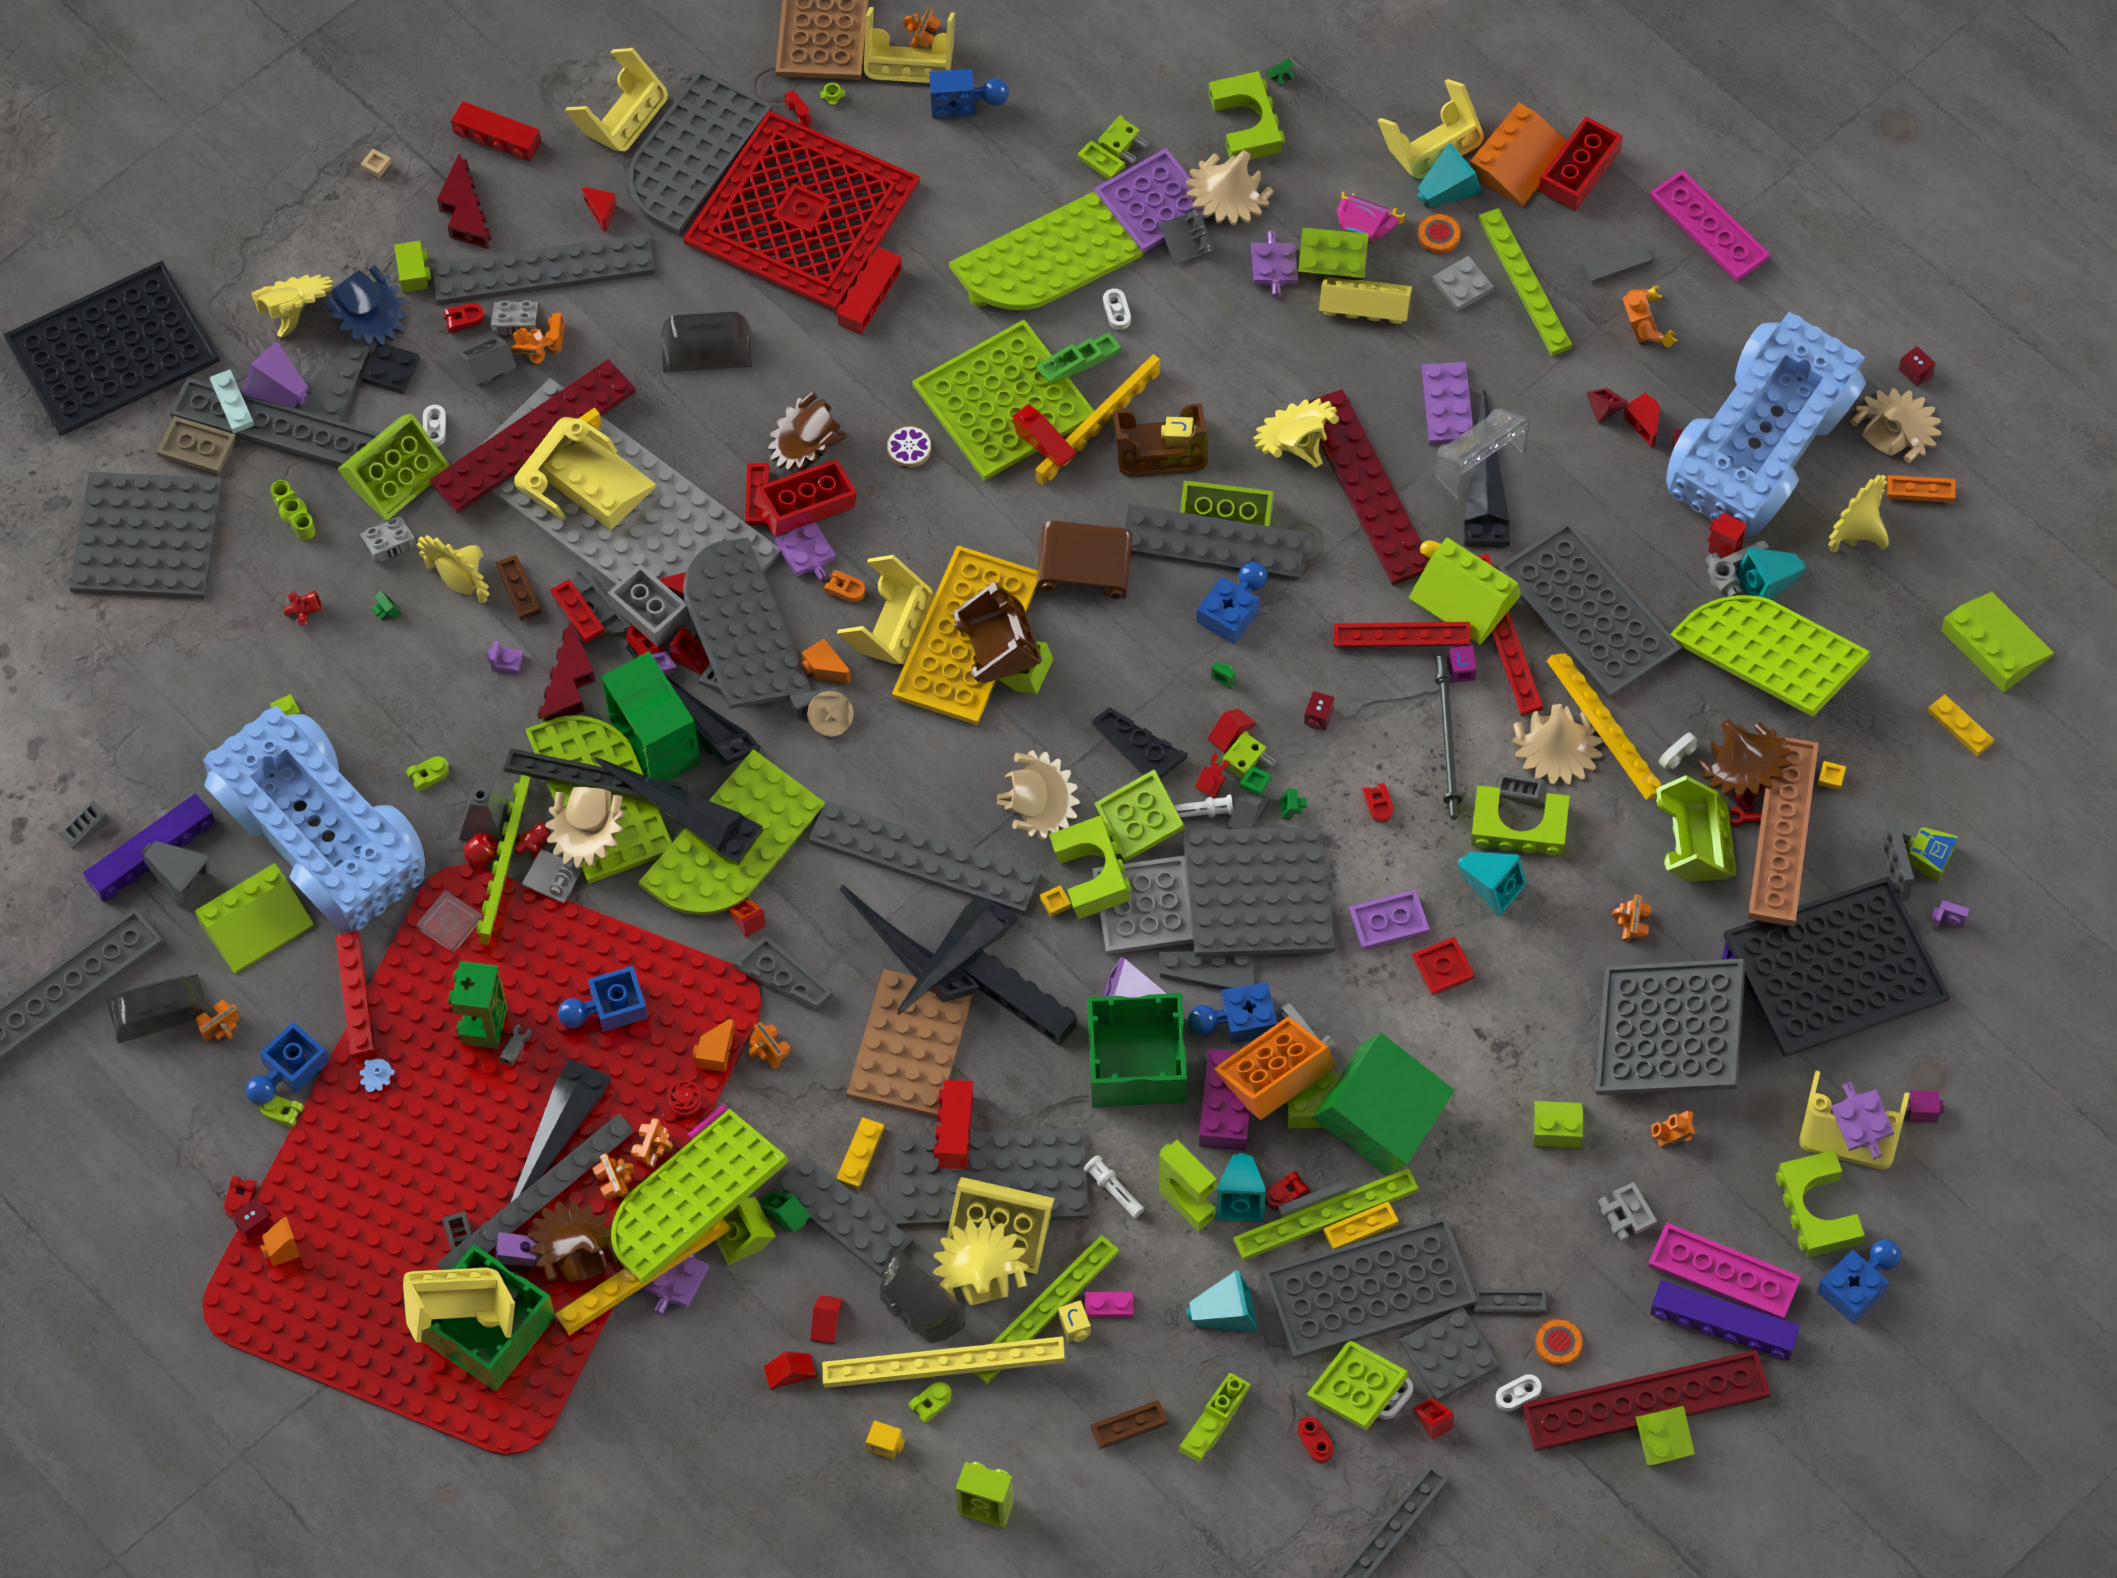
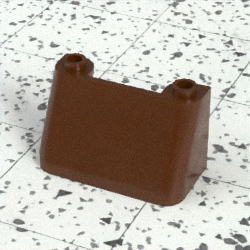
(1145, 452)
(1084, 557)
(998, 634)

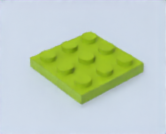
(1140, 815)
(1357, 1385)

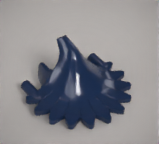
(367, 307)

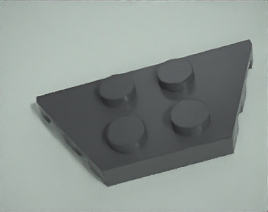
(599, 603)

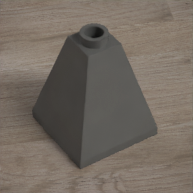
(485, 814)
(176, 869)

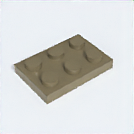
(196, 445)

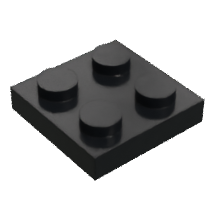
(391, 368)

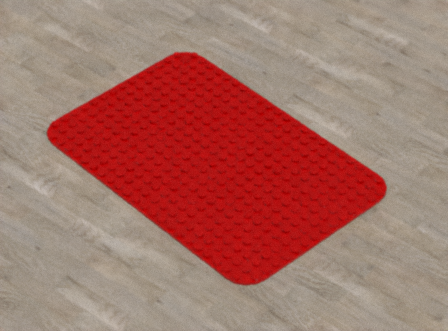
(450, 1136)

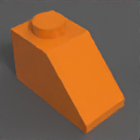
(825, 663)
(715, 1047)
(279, 1243)

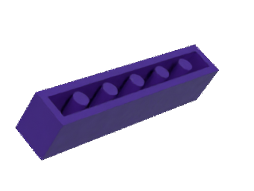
(127, 862)
(1724, 1320)

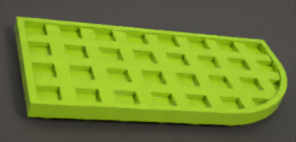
(1047, 256)
(1772, 649)
(581, 740)
(702, 883)
(691, 1194)

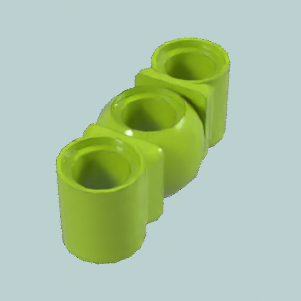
(295, 518)

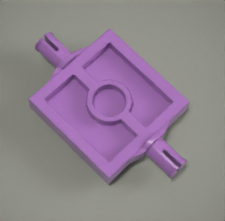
(1274, 264)
(806, 550)
(1862, 1120)
(678, 1284)

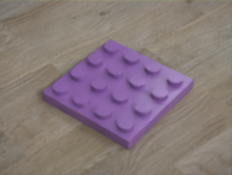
(1148, 196)

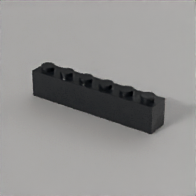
(1021, 997)

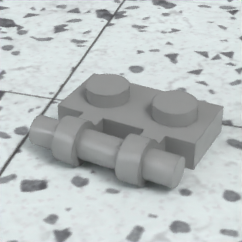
(1633, 1207)

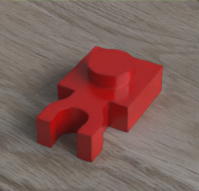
(1211, 778)

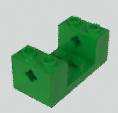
(482, 1003)

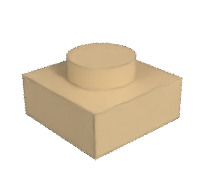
(376, 163)

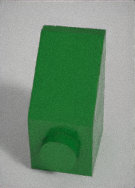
(784, 1210)

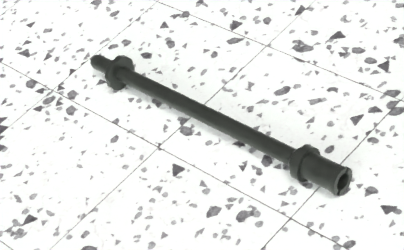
(1444, 679)

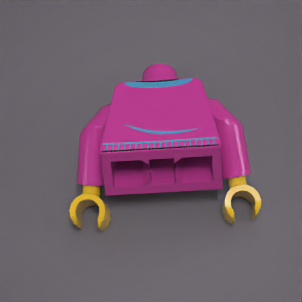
(1366, 217)

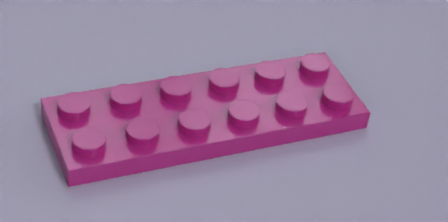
(1709, 225)
(1724, 1271)

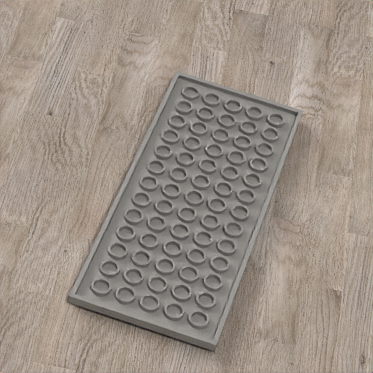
(658, 533)

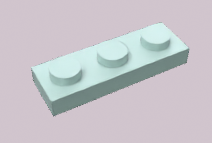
(231, 401)

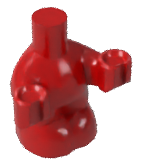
(303, 606)
(532, 840)

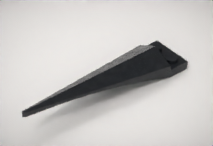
(1486, 508)
(713, 731)
(716, 826)
(974, 930)
(914, 956)
(570, 1103)

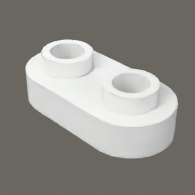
(1118, 310)
(435, 427)
(1673, 755)
(1516, 1392)
(1398, 1401)

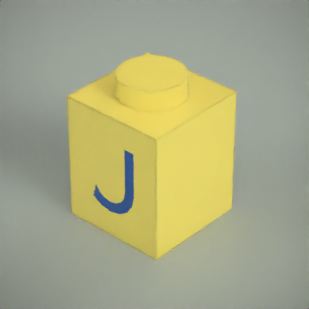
(1176, 430)
(1074, 1321)

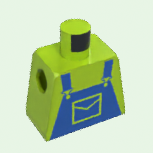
(1930, 851)

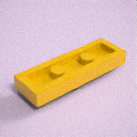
(1960, 725)
(860, 1153)
(1361, 1226)

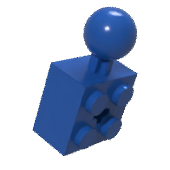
(955, 93)
(1230, 606)
(615, 1000)
(1245, 1011)
(291, 1059)
(1863, 1276)

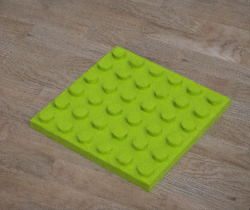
(990, 384)

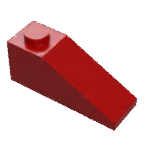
(1041, 435)

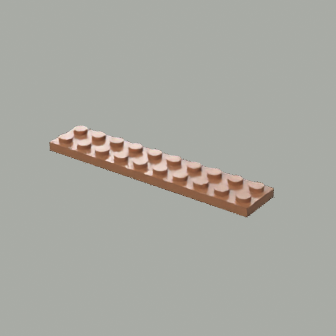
(1783, 837)

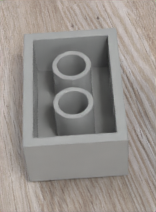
(648, 605)

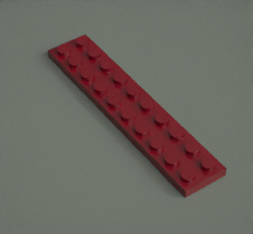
(512, 447)
(1371, 493)
(1616, 1405)

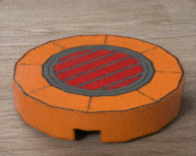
(1439, 233)
(1558, 1342)

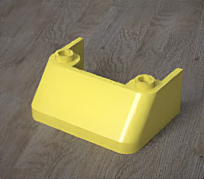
(905, 63)
(634, 109)
(1459, 128)
(531, 477)
(901, 616)
(1822, 1134)
(457, 1295)

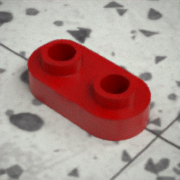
(1315, 1438)

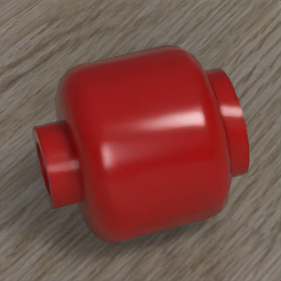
(480, 850)

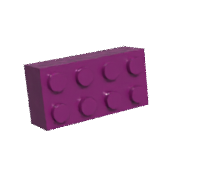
(1223, 1115)

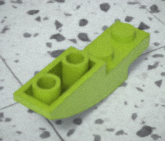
(1215, 1418)

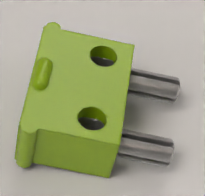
(1120, 138)
(1246, 753)

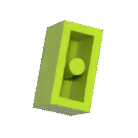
(411, 266)

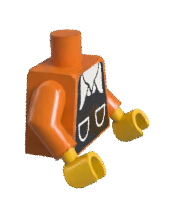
(1642, 318)

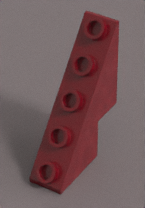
(460, 202)
(570, 673)

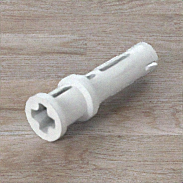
(1211, 809)
(1105, 1179)

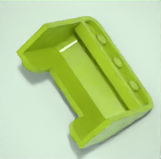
(1700, 831)

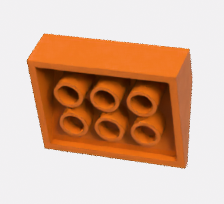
(1517, 154)
(1275, 1067)

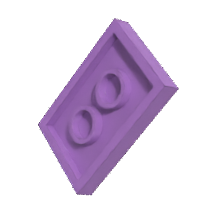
(1389, 920)

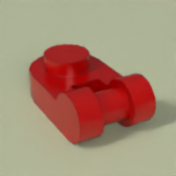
(795, 103)
(471, 314)
(638, 642)
(1379, 809)
(1278, 1193)
(235, 1201)

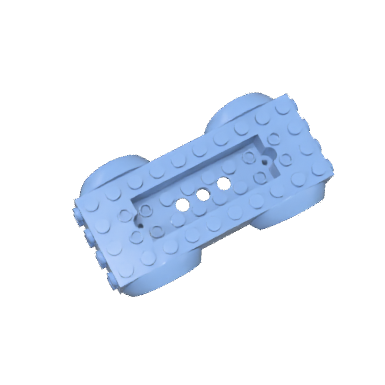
(1783, 367)
(290, 761)

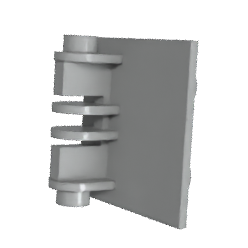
(512, 315)
(388, 536)
(552, 876)

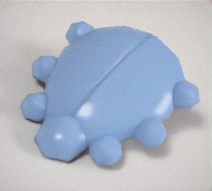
(376, 1074)

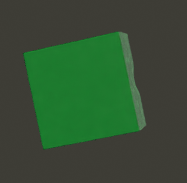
(651, 718)
(1137, 1050)
(1383, 1104)
(486, 1350)

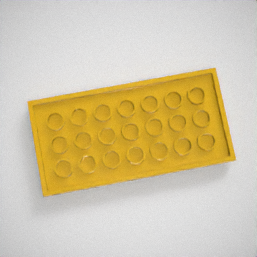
(942, 657)

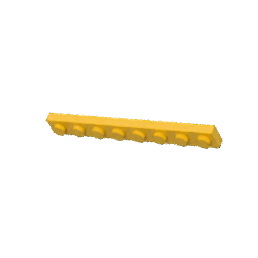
(1104, 413)
(1605, 725)
(623, 1285)

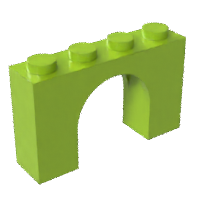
(1250, 92)
(1545, 838)
(1109, 887)
(1186, 1184)
(1815, 1234)

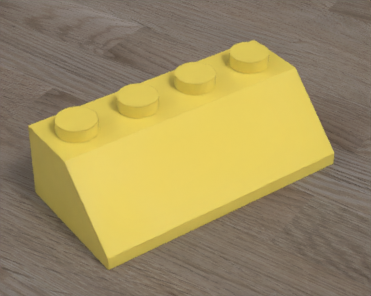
(1365, 299)

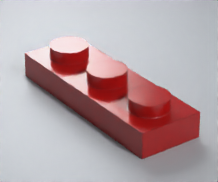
(756, 475)
(577, 611)

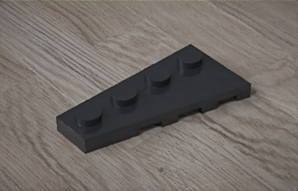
(1138, 744)

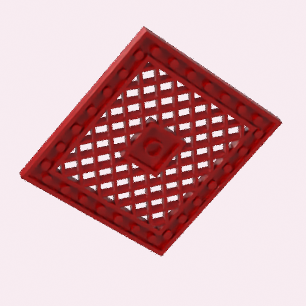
(801, 210)

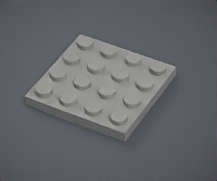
(1157, 908)

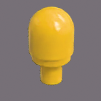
(1429, 547)

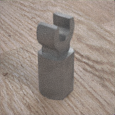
(514, 1046)

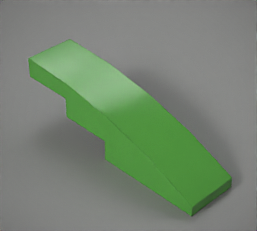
(1079, 358)

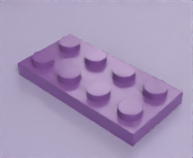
(1446, 401)

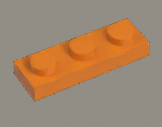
(1921, 488)

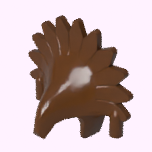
(804, 433)
(1746, 759)
(573, 1242)

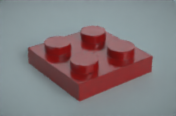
(1443, 966)

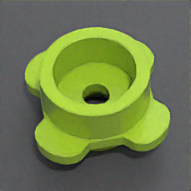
(832, 88)

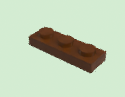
(518, 587)
(1129, 1424)

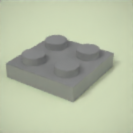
(1462, 283)

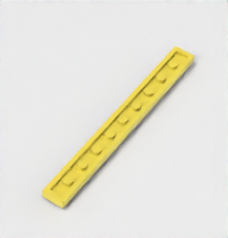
(943, 1362)

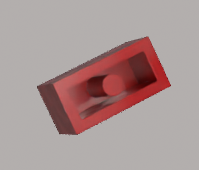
(1726, 535)

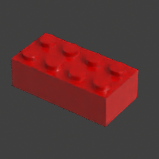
(1580, 163)
(805, 497)

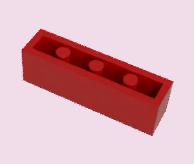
(496, 131)
(869, 291)
(955, 1124)

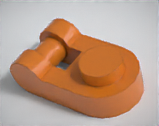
(556, 332)
(852, 590)

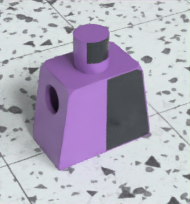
(514, 1252)

